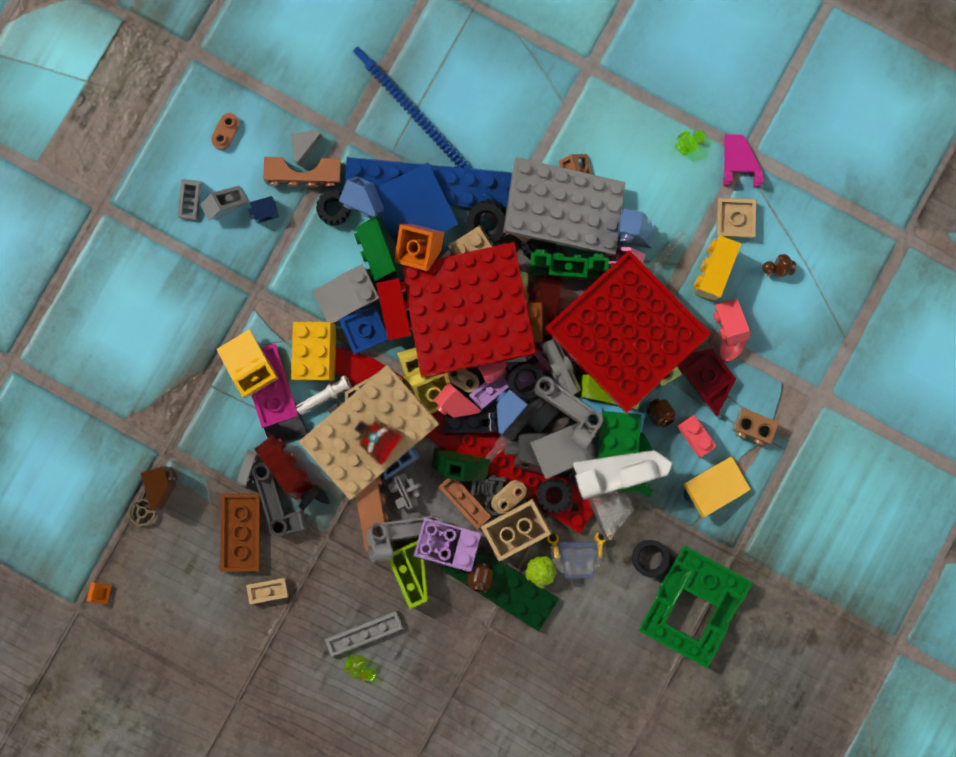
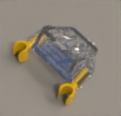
(578, 559)

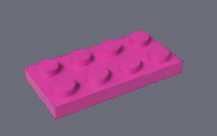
(276, 400)

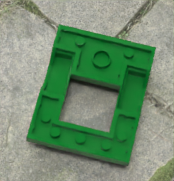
(707, 581)

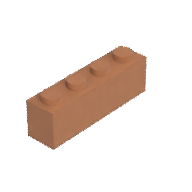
(370, 508)

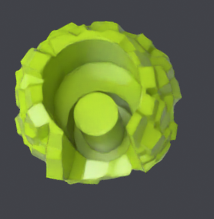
(541, 571)

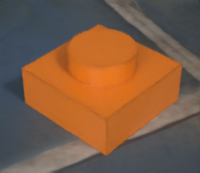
(99, 593)

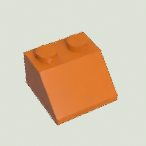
(418, 246)

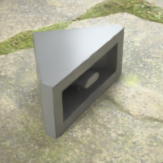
(304, 143)

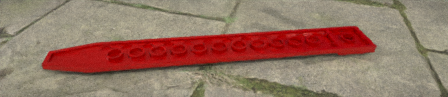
(361, 367)

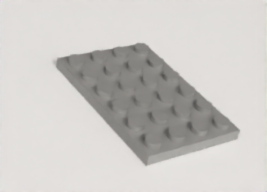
(564, 207)

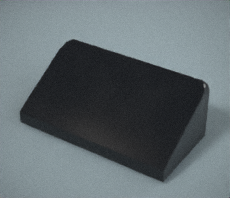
(287, 429)

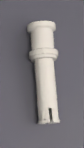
(331, 392)

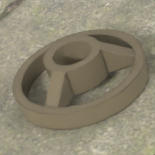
(138, 514)

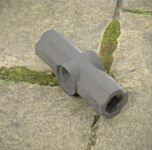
(560, 366)

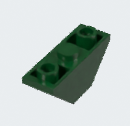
(460, 465)

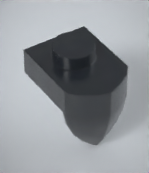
(308, 496)

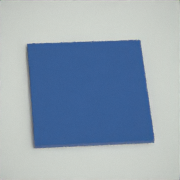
(415, 200)

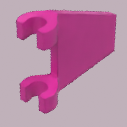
(739, 158)

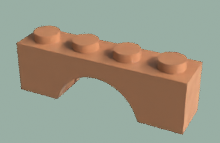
(326, 173)

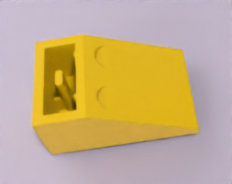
(247, 364)

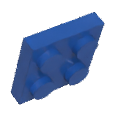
(364, 329)

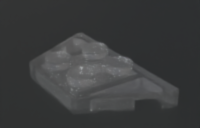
(611, 510)

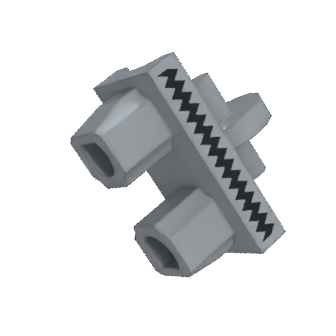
(407, 490)

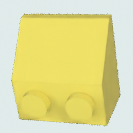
(427, 389)

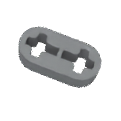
(247, 468)

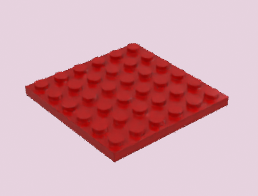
(469, 311)
(627, 331)

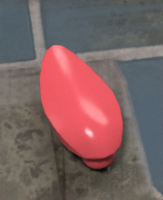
(730, 352)

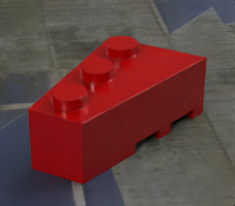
(394, 308)

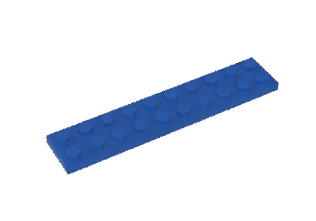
(459, 184)

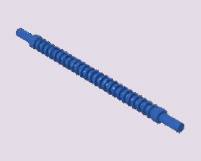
(370, 65)

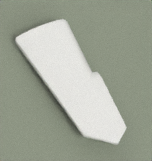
(618, 472)

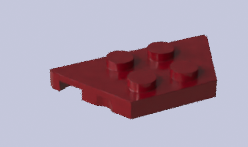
(708, 377)

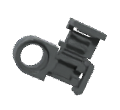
(490, 488)

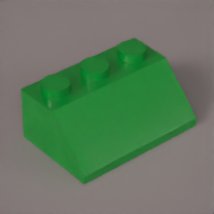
(375, 251)

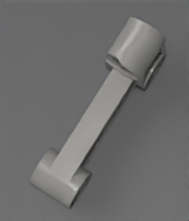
(573, 408)
(380, 547)

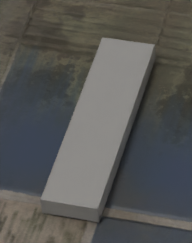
(364, 633)

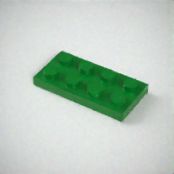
(620, 436)

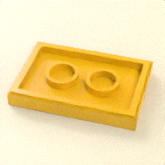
(716, 486)

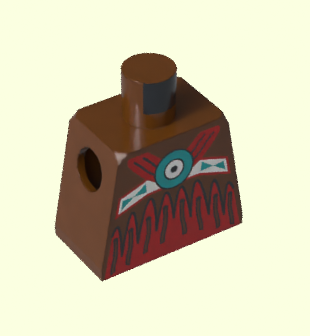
(378, 439)

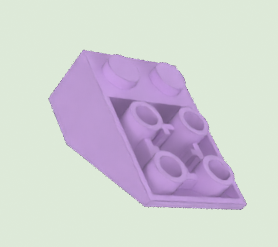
(447, 544)

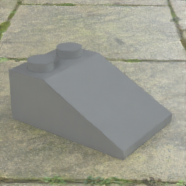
(346, 294)
(559, 452)

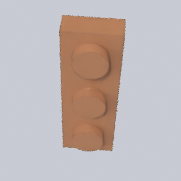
(465, 502)

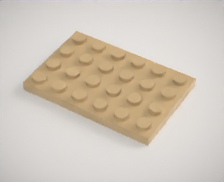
(336, 443)

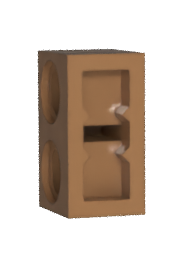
(756, 422)

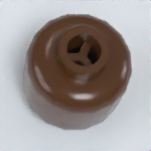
(661, 412)
(480, 578)

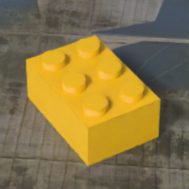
(716, 268)
(313, 351)

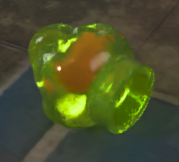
(688, 144)
(355, 666)

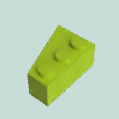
(410, 574)

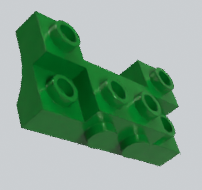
(567, 267)

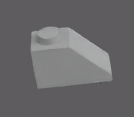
(223, 202)

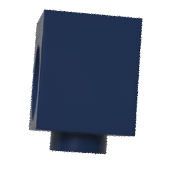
(263, 209)

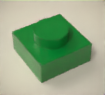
(644, 489)

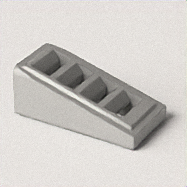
(183, 190)

